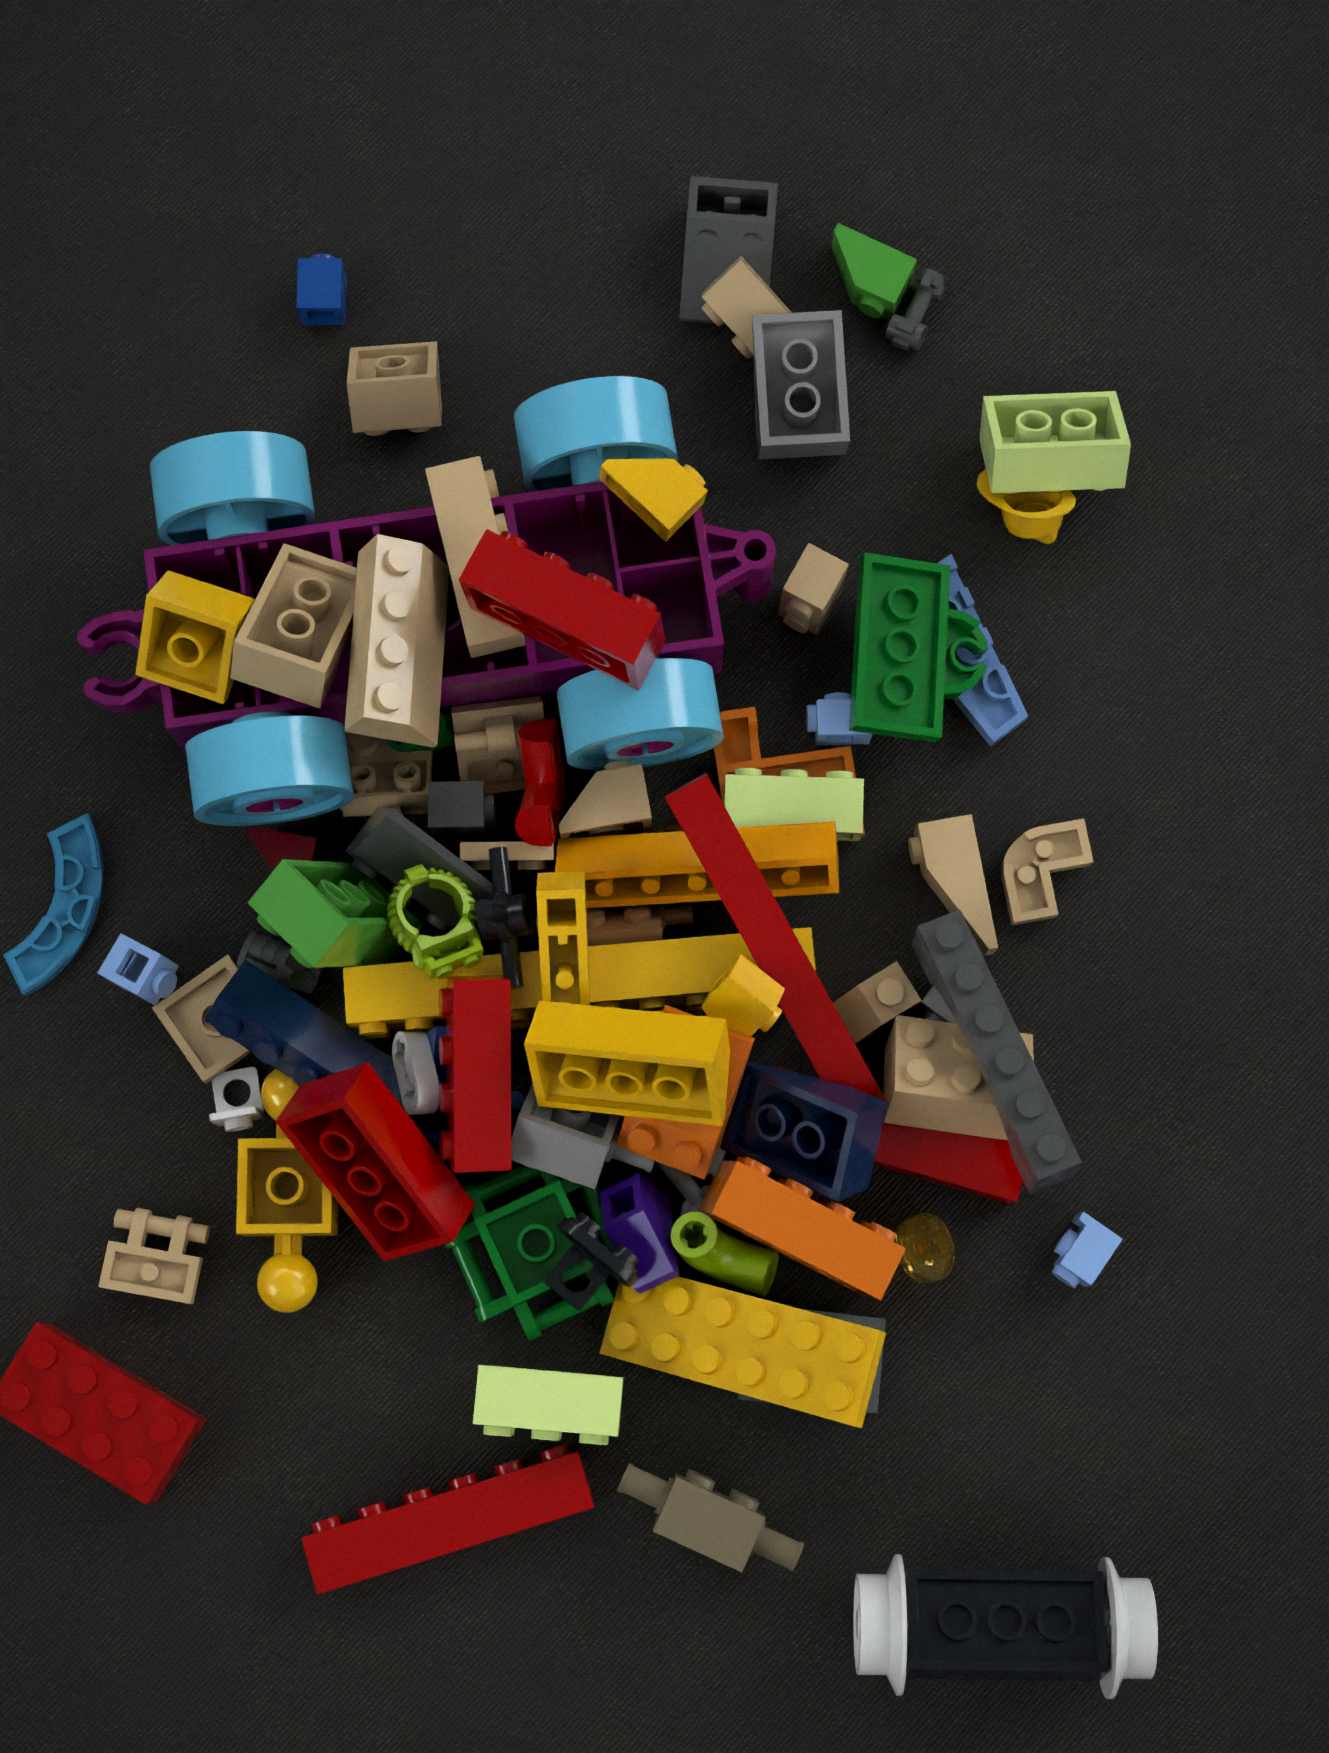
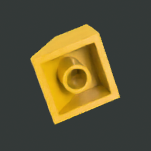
(191, 635)

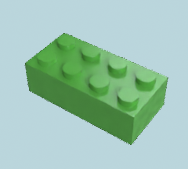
(328, 914)

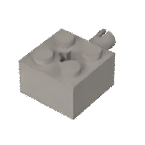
(569, 1142)

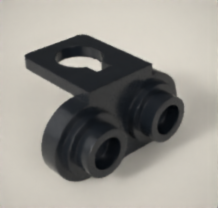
(606, 1261)

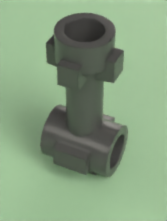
(908, 330)

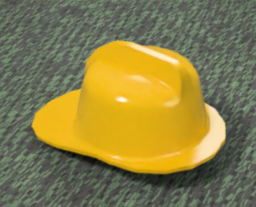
(1030, 513)

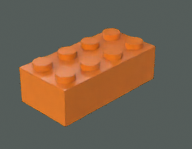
(801, 1229)

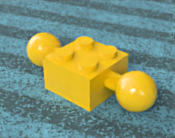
(283, 1200)

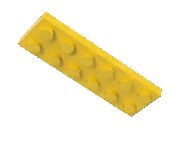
(747, 1346)

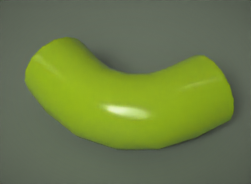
(723, 1255)

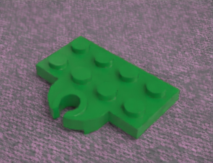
(908, 648)

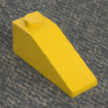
(563, 937)

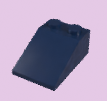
(806, 1129)

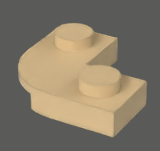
(1029, 865)

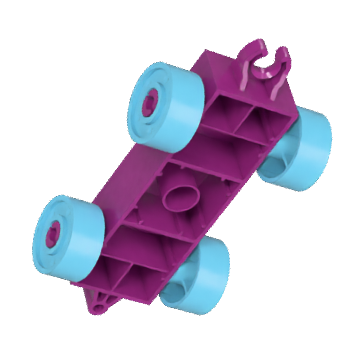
(243, 494)

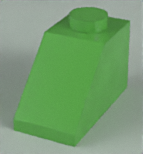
(872, 272)

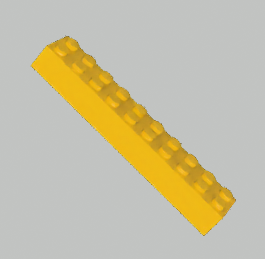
(620, 976)

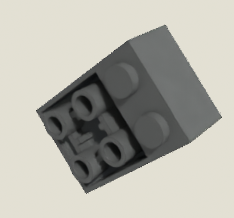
(722, 224)

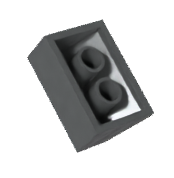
(394, 844)

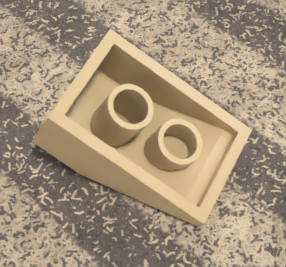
(297, 627)

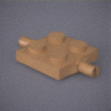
(632, 923)

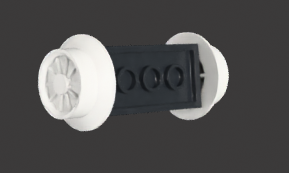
(1005, 1625)

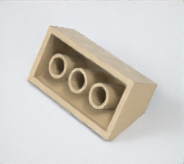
(397, 642)

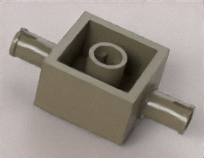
(709, 1521)

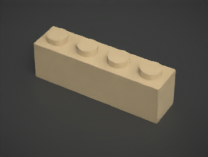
(464, 512)

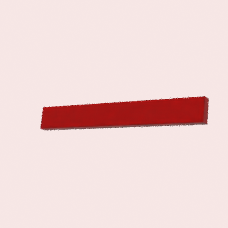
(769, 935)

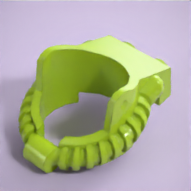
(440, 953)

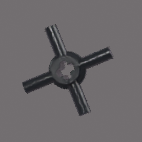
(505, 916)

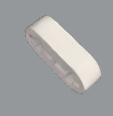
(415, 1072)

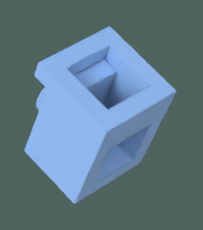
(831, 721)
(147, 973)
(1084, 1251)

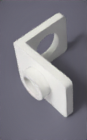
(237, 1117)

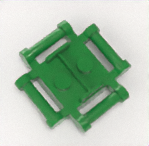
(525, 1247)

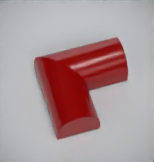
(544, 783)

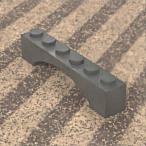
(1029, 1117)

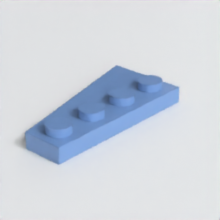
(994, 702)

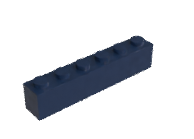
(301, 1038)

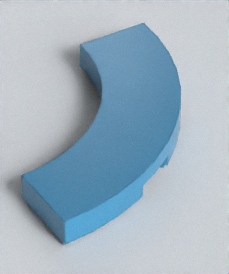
(72, 910)

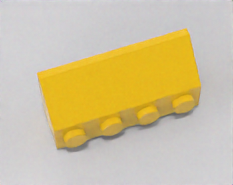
(629, 1062)

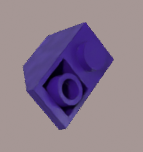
(642, 1222)

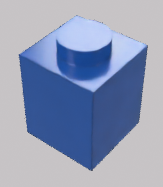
(321, 290)

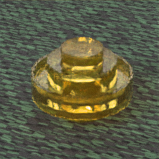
(928, 1248)

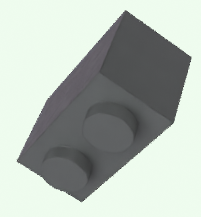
(461, 812)

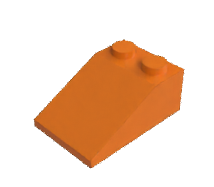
(684, 1144)

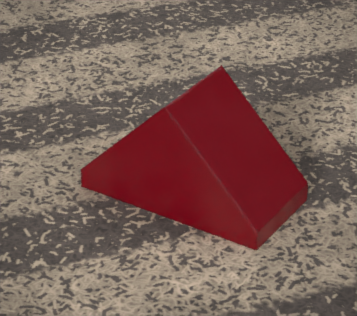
(281, 845)

